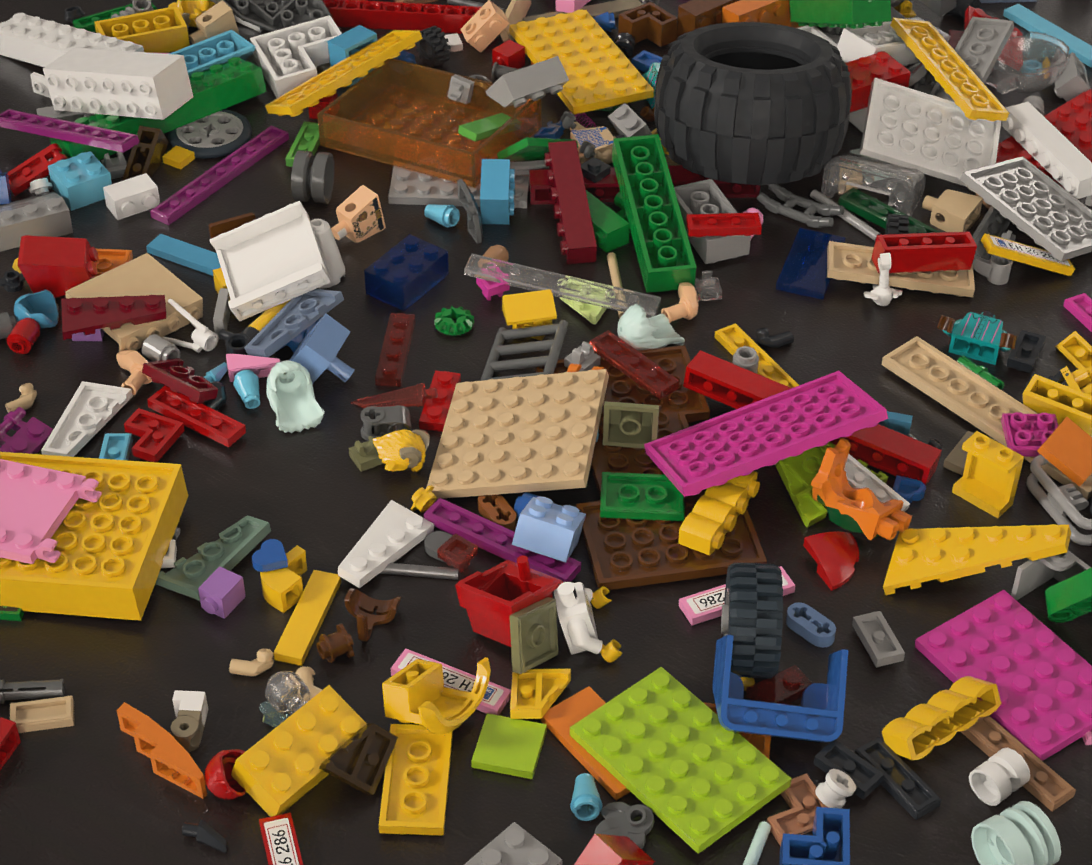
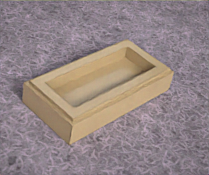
(43, 714)

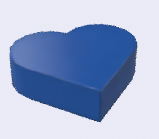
(909, 488)
(270, 556)

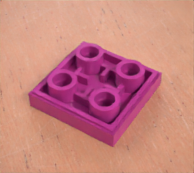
(1027, 431)

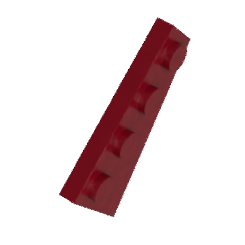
(101, 312)

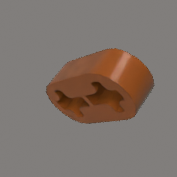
(501, 509)

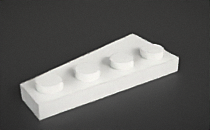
(84, 417)
(383, 543)

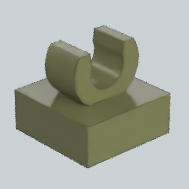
(365, 455)

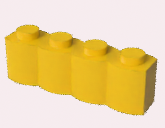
(717, 513)
(941, 717)

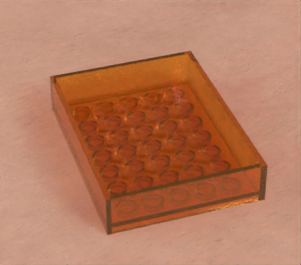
(408, 121)

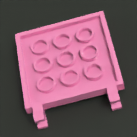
(34, 506)

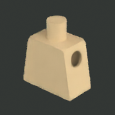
(214, 22)
(953, 210)

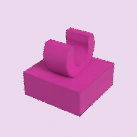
(491, 288)

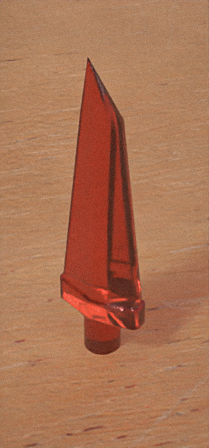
(406, 397)

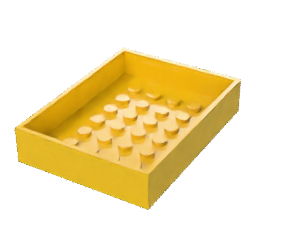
(106, 546)

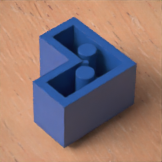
(828, 844)

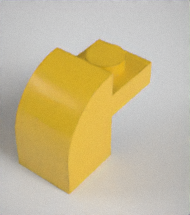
(284, 586)

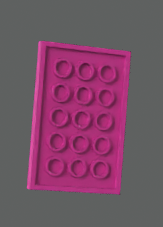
(1037, 675)

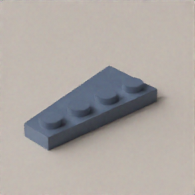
(292, 320)

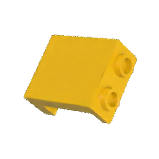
(989, 474)

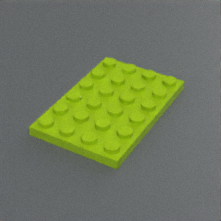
(680, 759)

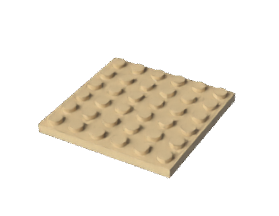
(519, 434)

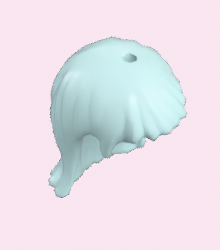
(645, 332)
(293, 397)

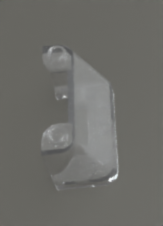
(901, 183)

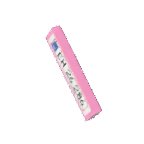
(708, 603)
(495, 696)

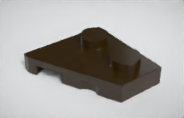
(362, 758)

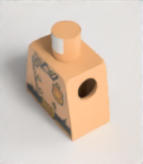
(359, 216)

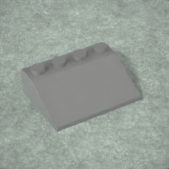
(33, 216)

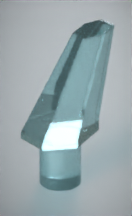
(271, 716)

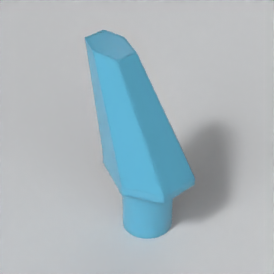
(216, 373)

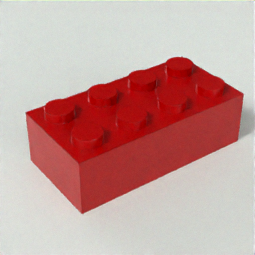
(874, 66)

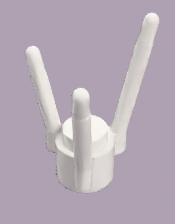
(202, 336)

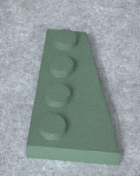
(225, 552)

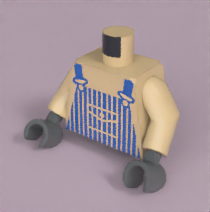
(592, 142)

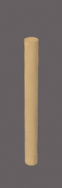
(614, 273)

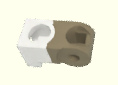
(191, 715)

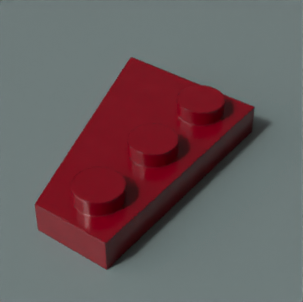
(180, 379)

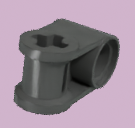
(384, 420)

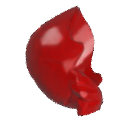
(219, 778)

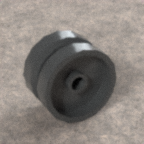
(312, 177)

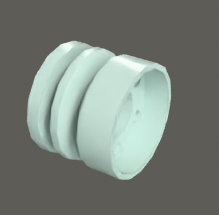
(1017, 838)

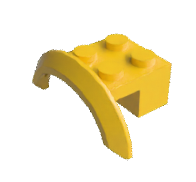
(420, 697)

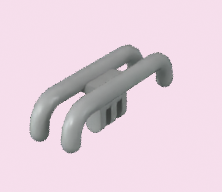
(1060, 501)

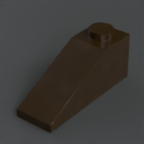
(147, 154)

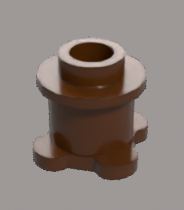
(335, 644)

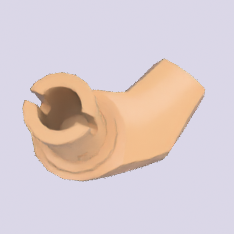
(687, 305)
(133, 362)

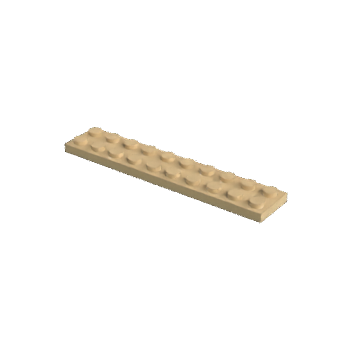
(963, 394)

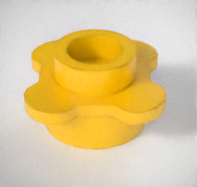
(423, 499)

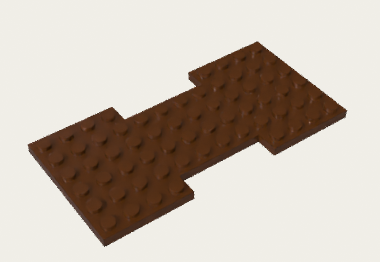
(643, 550)

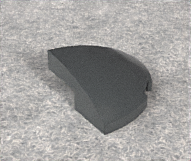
(473, 214)

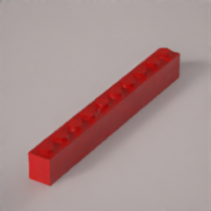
(873, 445)

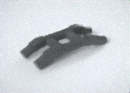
(792, 200)

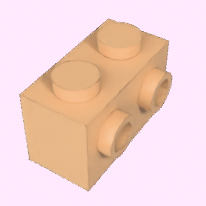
(485, 26)

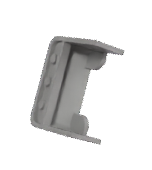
(1037, 572)

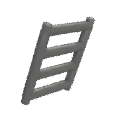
(499, 349)

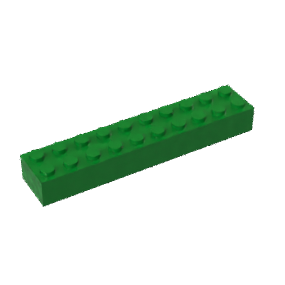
(212, 92)

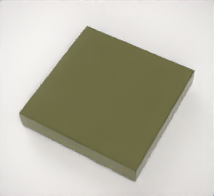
(533, 635)

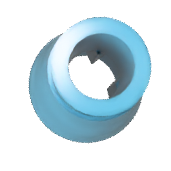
(443, 214)
(247, 386)
(585, 798)

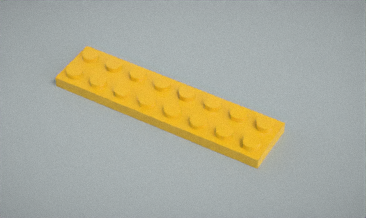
(949, 70)
(343, 73)

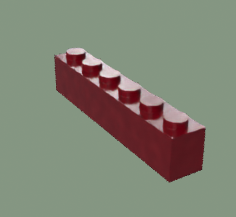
(571, 202)

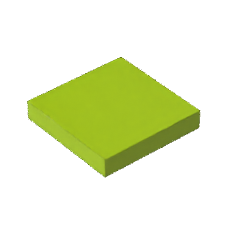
(509, 746)

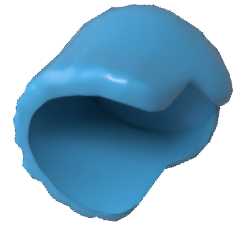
(38, 306)

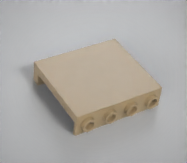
(141, 278)

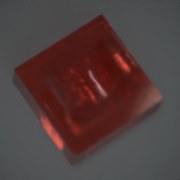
(457, 552)

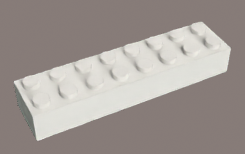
(45, 41)

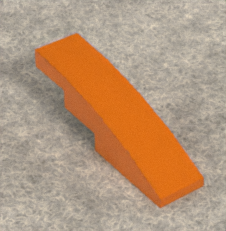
(166, 753)

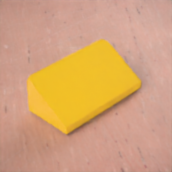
(528, 307)
(1076, 350)

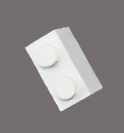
(131, 196)

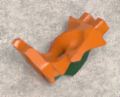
(855, 507)

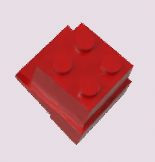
(501, 592)

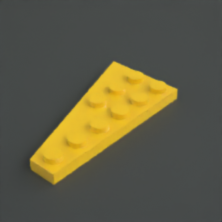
(966, 551)

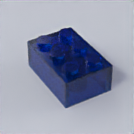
(406, 272)

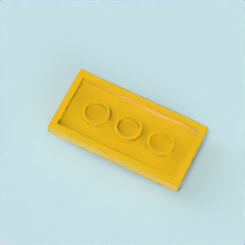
(416, 782)

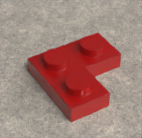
(156, 434)

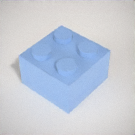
(549, 528)

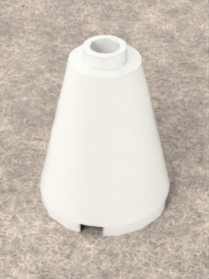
(329, 251)

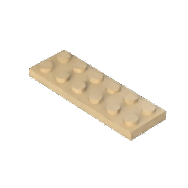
(855, 264)

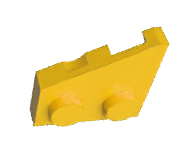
(536, 691)

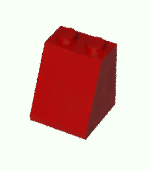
(56, 263)

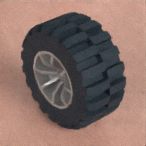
(754, 617)

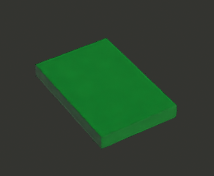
(528, 149)
(640, 497)

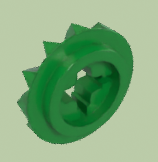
(444, 323)

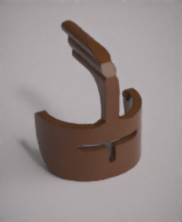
(363, 607)

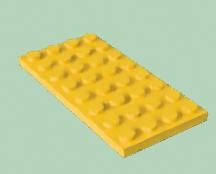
(594, 64)

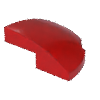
(835, 556)

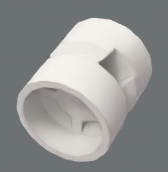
(999, 776)

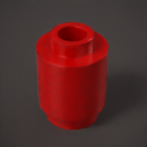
(23, 335)

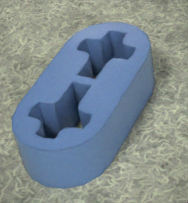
(810, 625)

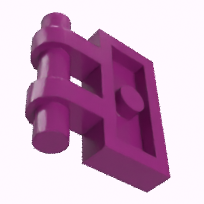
(29, 436)

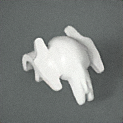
(882, 293)

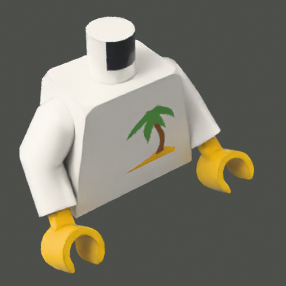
(578, 620)

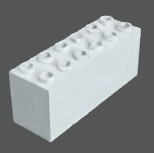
(118, 83)

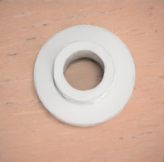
(40, 186)

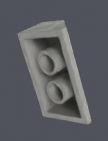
(529, 83)

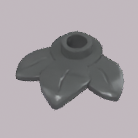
(619, 821)

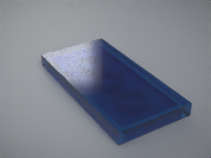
(807, 264)

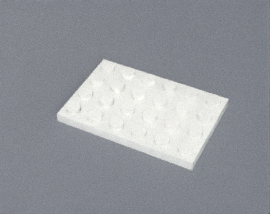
(926, 133)

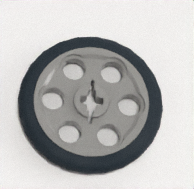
(217, 133)

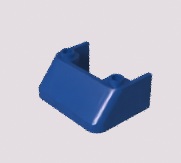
(815, 720)

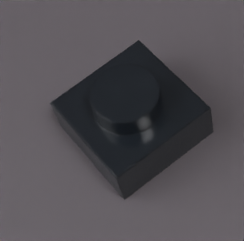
(595, 169)

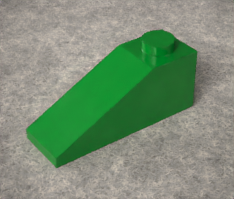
(609, 228)

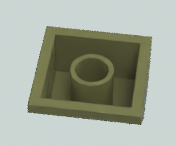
(630, 424)

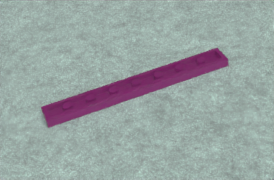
(68, 130)
(219, 175)

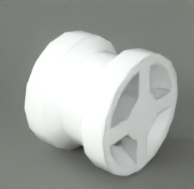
(835, 789)

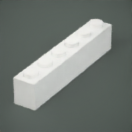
(1050, 149)

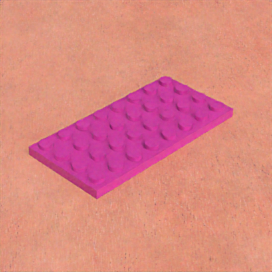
(764, 433)

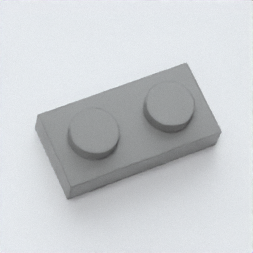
(878, 639)

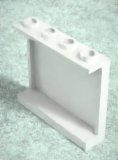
(270, 260)

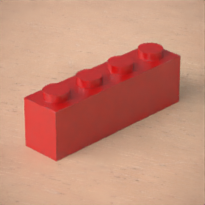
(926, 251)

